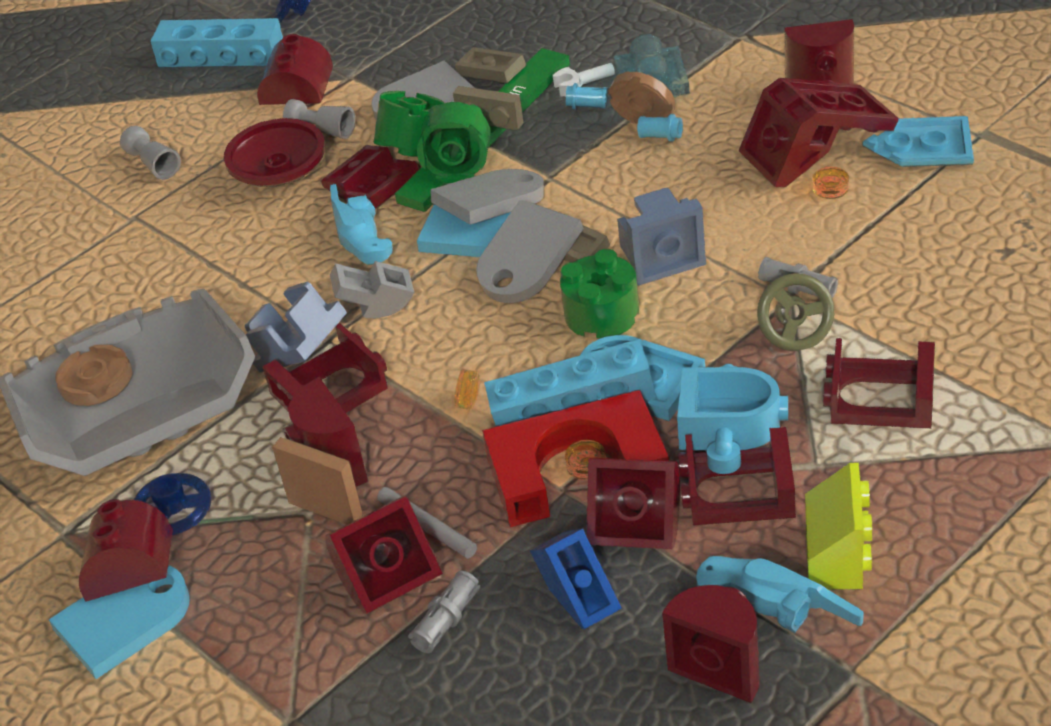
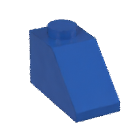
(576, 577)

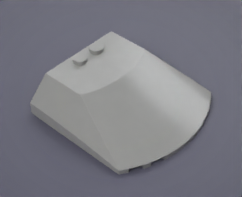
(184, 371)

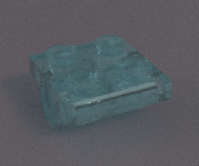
(652, 59)

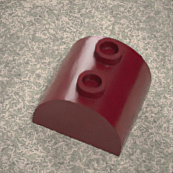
(820, 52)
(295, 70)
(324, 425)
(633, 503)
(124, 548)
(382, 555)
(713, 639)

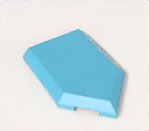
(925, 142)

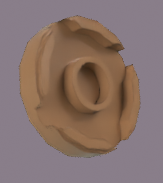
(640, 95)
(93, 375)

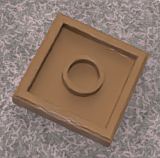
(317, 481)

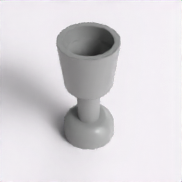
(332, 120)
(157, 157)

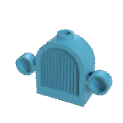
(728, 412)

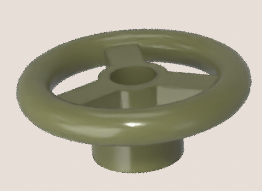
(785, 302)

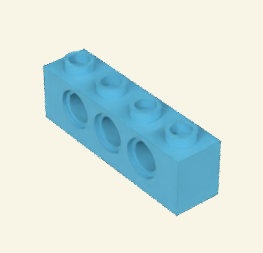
(215, 42)
(571, 383)

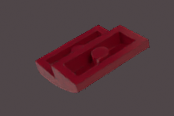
(370, 174)

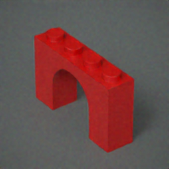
(524, 447)

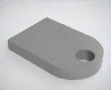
(436, 81)
(488, 194)
(526, 250)

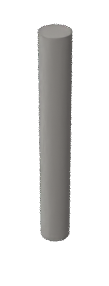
(434, 526)

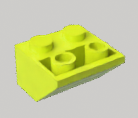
(838, 530)

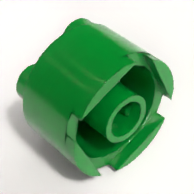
(401, 120)
(453, 141)
(599, 294)

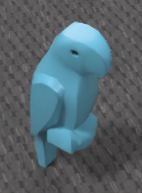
(358, 229)
(775, 590)

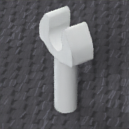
(567, 76)

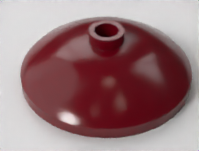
(274, 152)

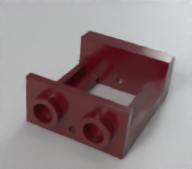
(347, 354)
(854, 370)
(753, 461)

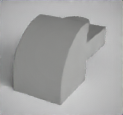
(378, 292)

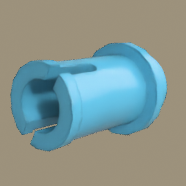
(586, 96)
(660, 127)

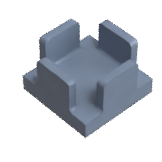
(665, 236)
(297, 338)

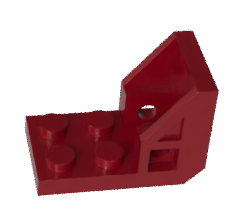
(783, 129)

